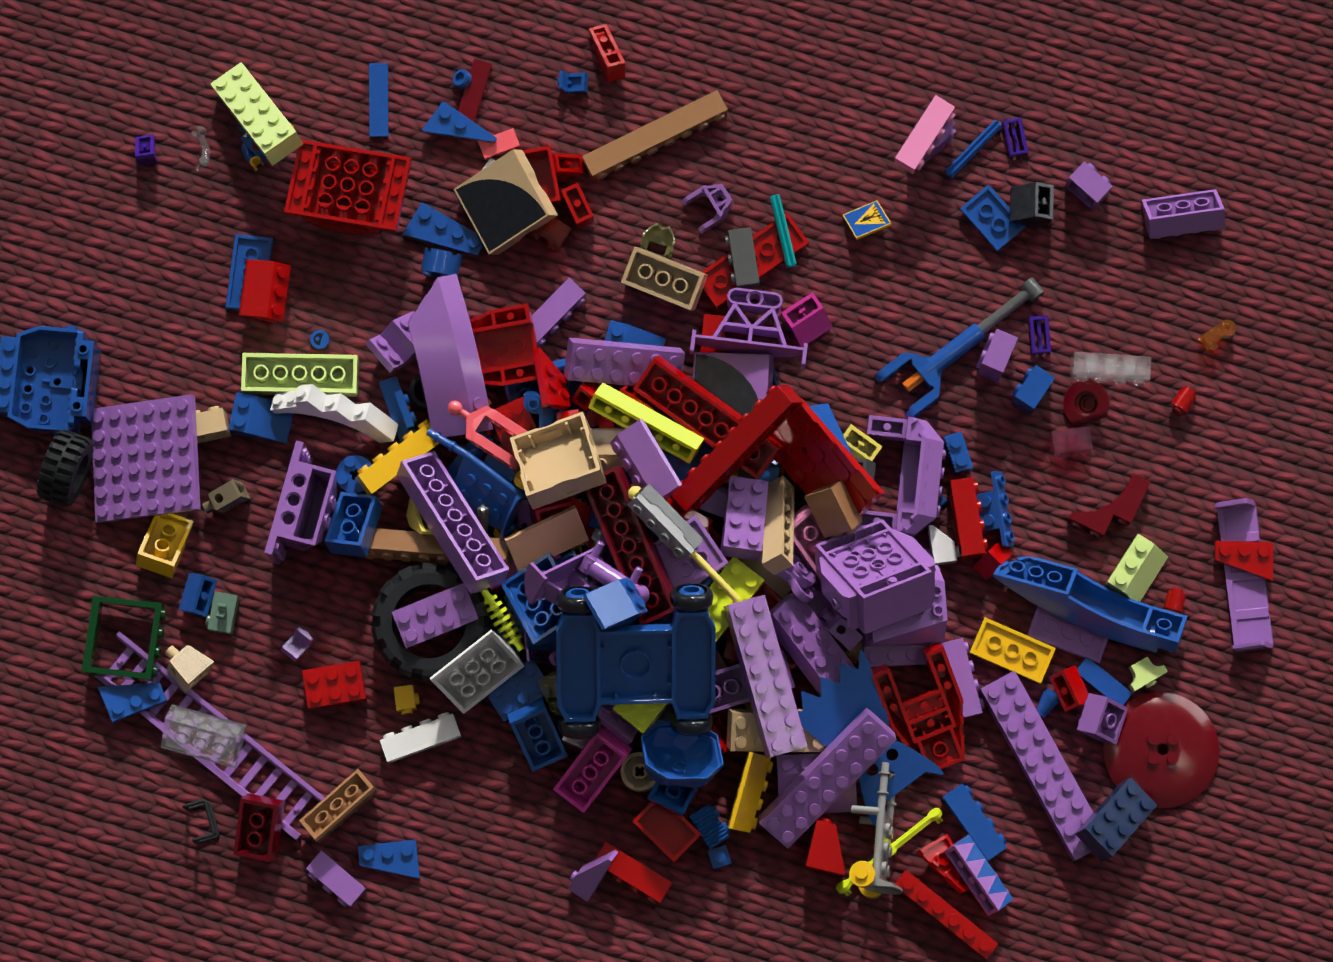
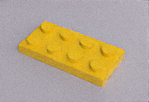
(1012, 650)

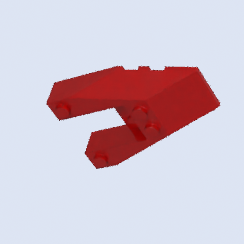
(931, 720)

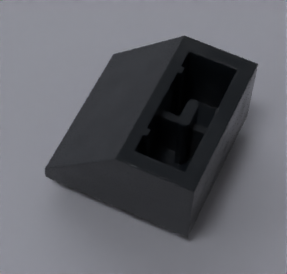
(1032, 204)

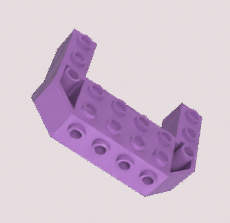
(919, 473)

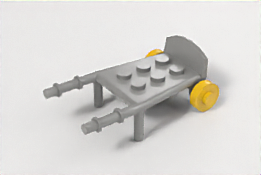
(871, 878)

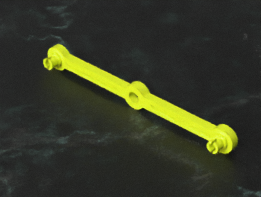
(934, 815)

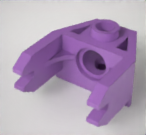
(722, 207)

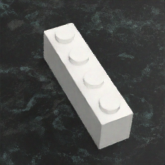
(420, 738)

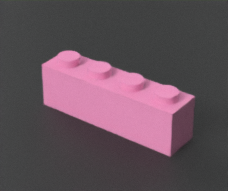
(924, 135)

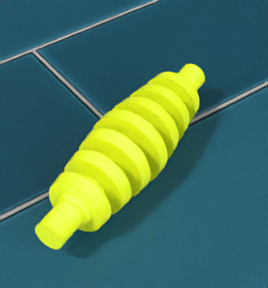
(502, 619)

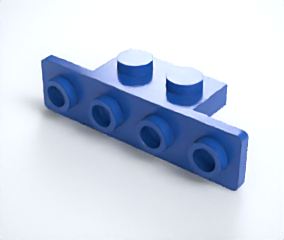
(398, 406)
(995, 509)

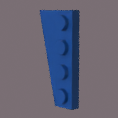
(436, 228)

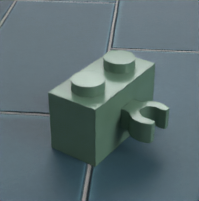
(222, 613)

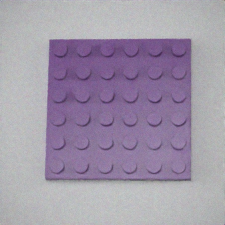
(145, 459)

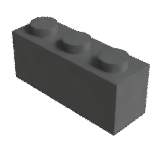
(742, 258)

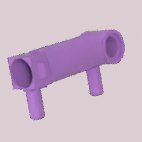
(605, 574)

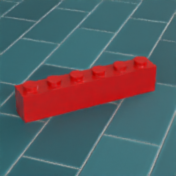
(946, 915)

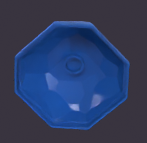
(679, 758)

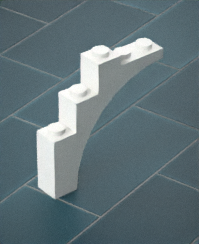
(338, 408)

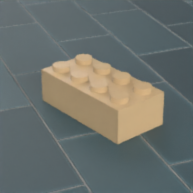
(664, 278)

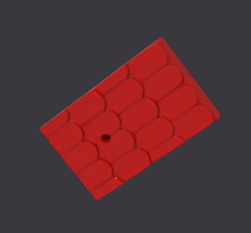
(819, 455)

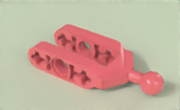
(472, 422)

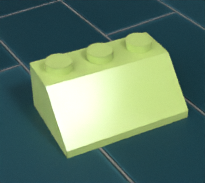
(1137, 568)

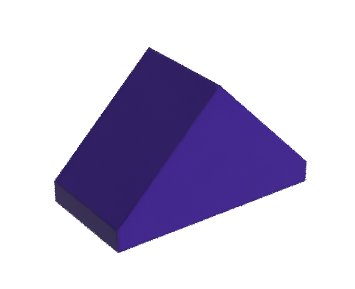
(145, 150)

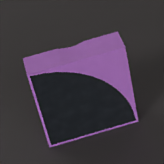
(735, 377)

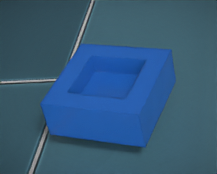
(719, 857)

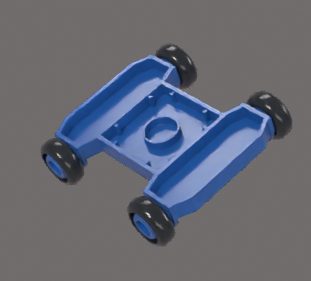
(636, 663)

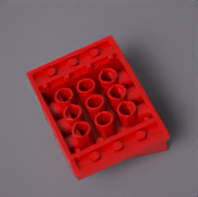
(348, 188)

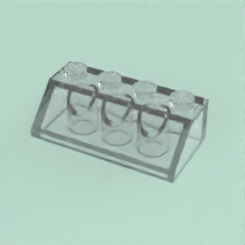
(1110, 367)
(203, 736)

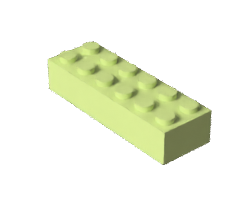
(257, 114)
(285, 372)

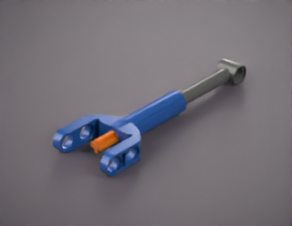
(930, 368)

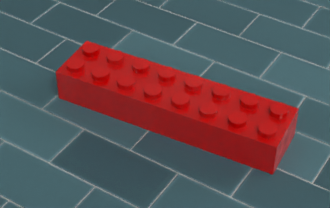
(699, 410)
(737, 446)

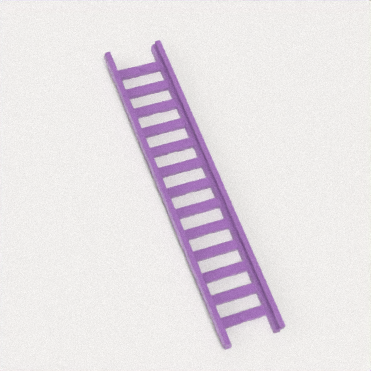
(250, 743)

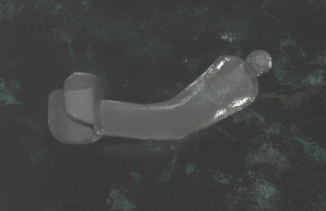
(205, 156)

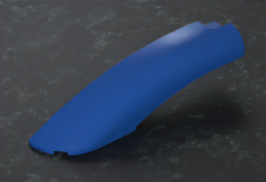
(1091, 605)

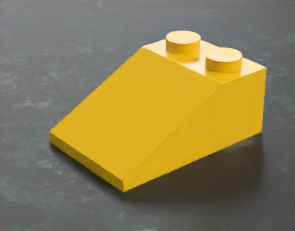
(164, 544)

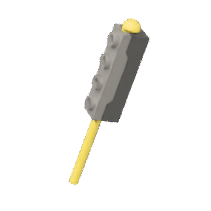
(672, 530)

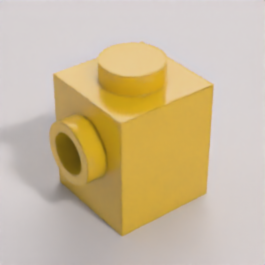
(406, 699)

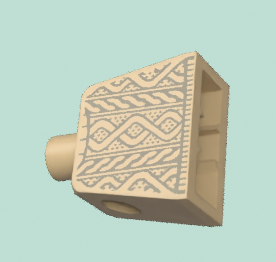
(187, 666)

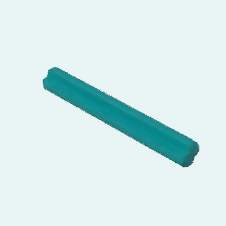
(783, 231)

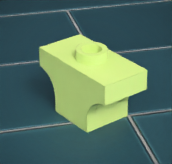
(1145, 673)

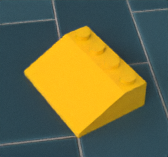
(749, 792)

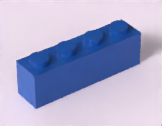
(974, 822)

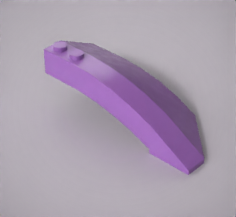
(448, 357)

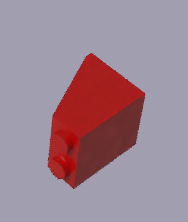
(825, 849)

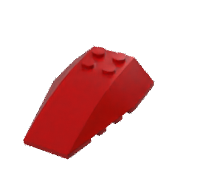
(506, 345)

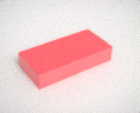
(505, 142)

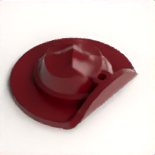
(1086, 402)

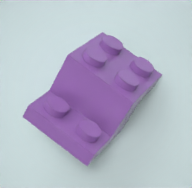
(394, 344)

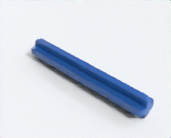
(973, 148)

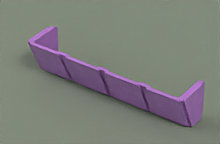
(1245, 591)

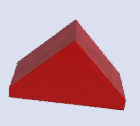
(568, 165)
(992, 560)

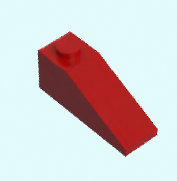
(608, 53)

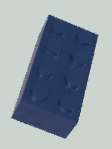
(1116, 819)

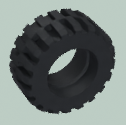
(65, 468)

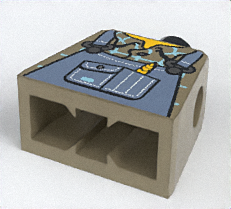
(233, 494)

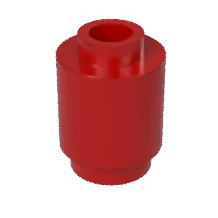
(1183, 401)
(1175, 600)

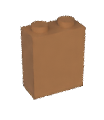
(833, 509)

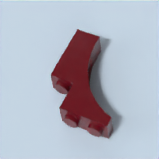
(1121, 509)

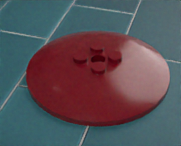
(1190, 743)

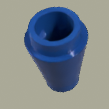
(1047, 702)

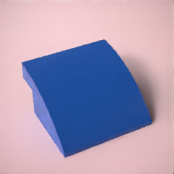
(542, 616)

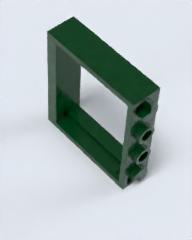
(92, 637)

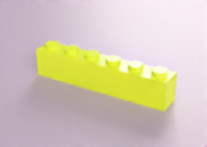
(627, 411)

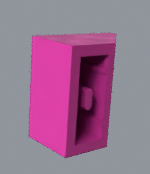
(806, 320)

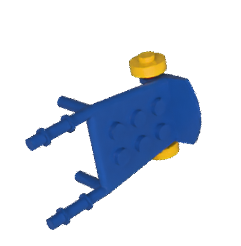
(484, 486)

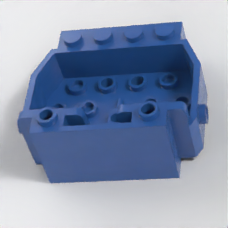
(53, 355)

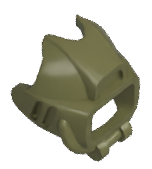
(659, 236)

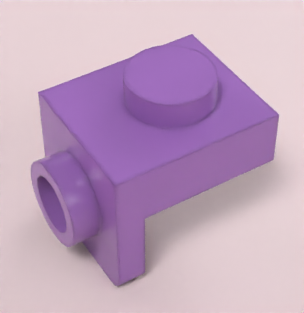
(297, 644)

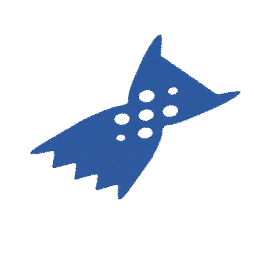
(838, 706)

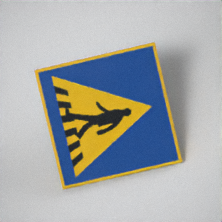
(867, 220)

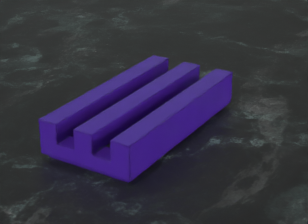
(1008, 141)
(1039, 333)

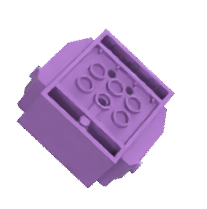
(876, 576)

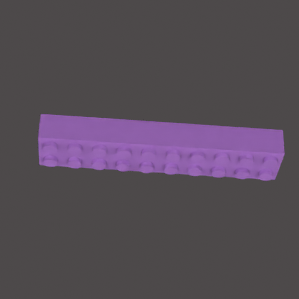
(1039, 759)

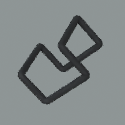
(211, 818)

